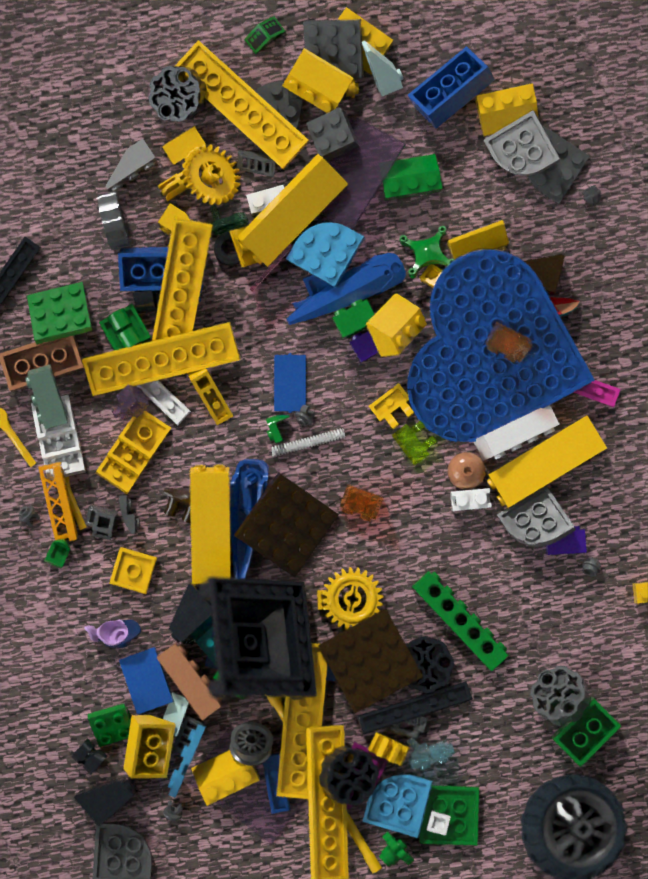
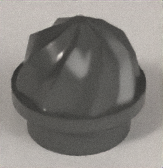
(592, 195)
(591, 567)

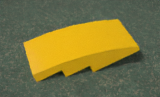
(133, 451)

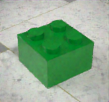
(353, 319)

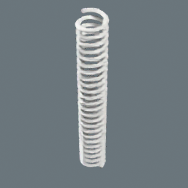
(308, 442)

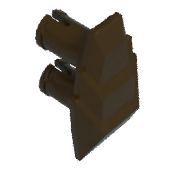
(175, 497)

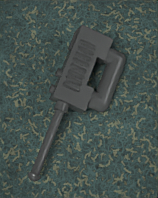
(418, 723)

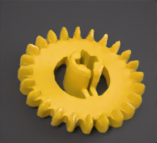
(218, 168)
(353, 579)

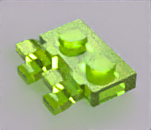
(411, 444)

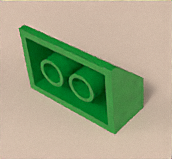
(412, 178)

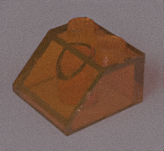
(508, 342)
(361, 502)

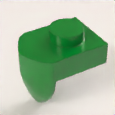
(274, 433)
(58, 553)

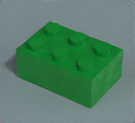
(587, 734)

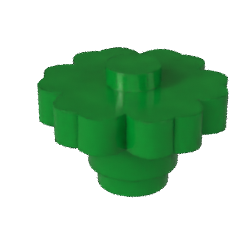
(395, 851)

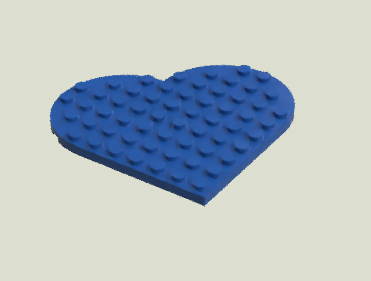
(463, 386)

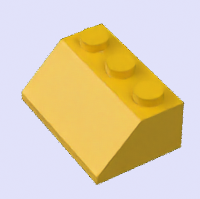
(371, 35)
(317, 81)
(504, 107)
(488, 237)
(395, 325)
(149, 747)
(222, 777)

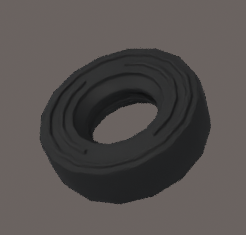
(219, 252)

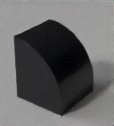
(145, 301)

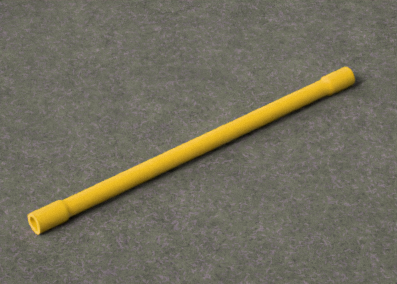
(368, 855)

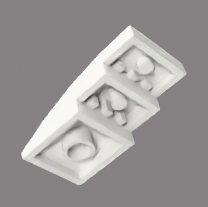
(60, 443)

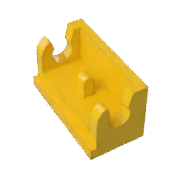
(181, 145)

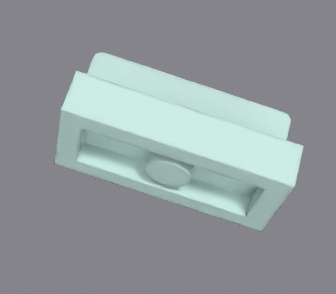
(176, 711)

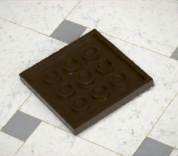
(286, 524)
(370, 661)

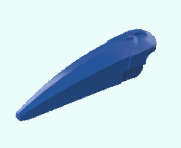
(360, 282)
(245, 490)

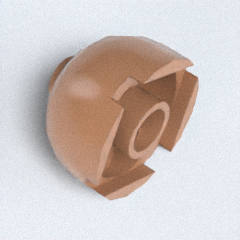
(466, 471)

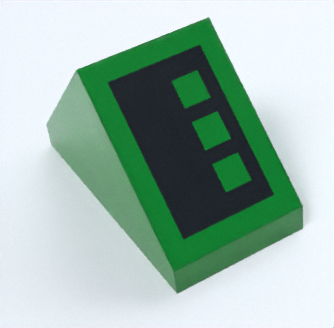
(264, 34)

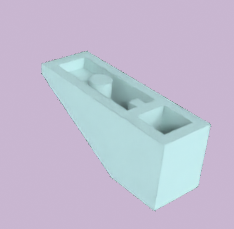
(383, 71)

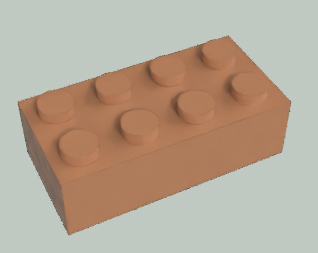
(60, 353)
(189, 680)

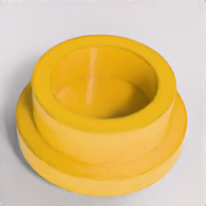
(352, 89)

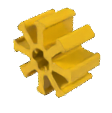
(388, 748)

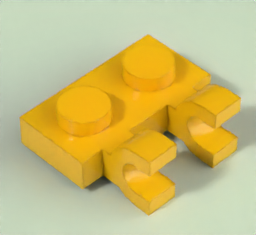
(389, 403)

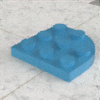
(326, 251)
(399, 804)

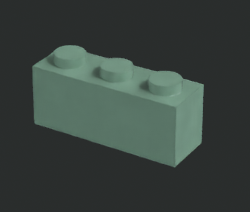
(46, 397)

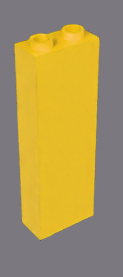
(292, 210)
(546, 462)
(210, 522)

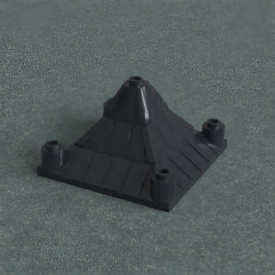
(260, 638)

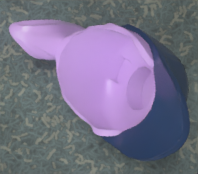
(115, 633)

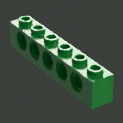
(490, 659)

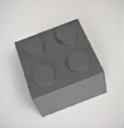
(332, 134)

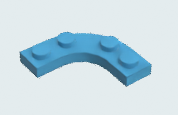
(188, 753)

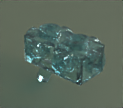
(425, 755)

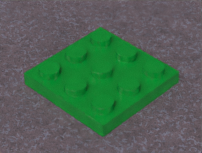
(59, 313)
(462, 806)

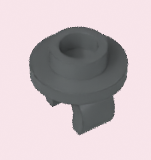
(305, 415)
(26, 513)
(173, 813)

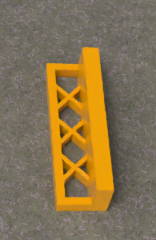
(64, 502)

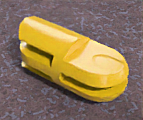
(173, 186)

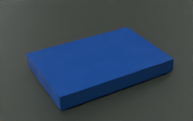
(146, 680)

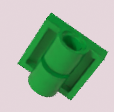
(124, 328)
(110, 724)

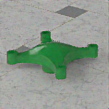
(426, 251)

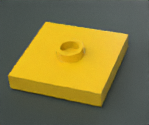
(133, 570)

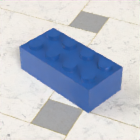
(451, 87)
(141, 268)

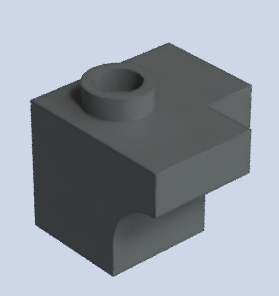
(101, 521)

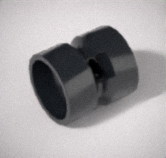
(89, 756)

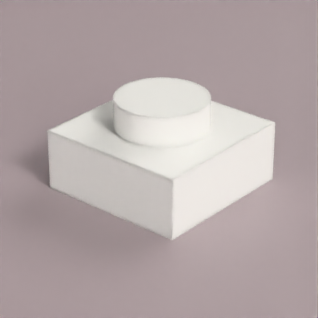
(438, 823)

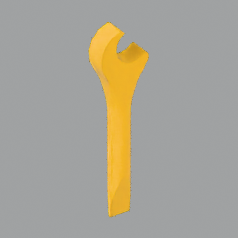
(6, 427)
(76, 511)

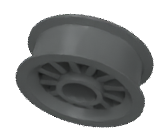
(251, 743)

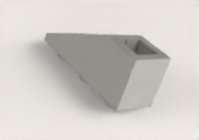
(133, 161)

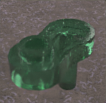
(226, 224)

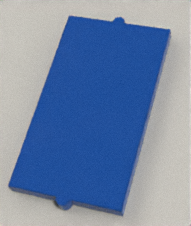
(289, 382)

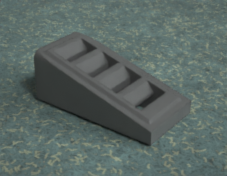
(258, 169)
(189, 719)

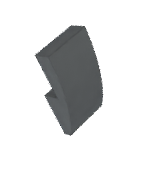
(130, 520)

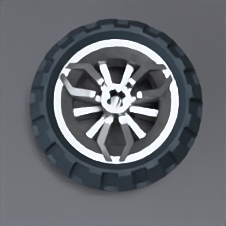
(607, 818)

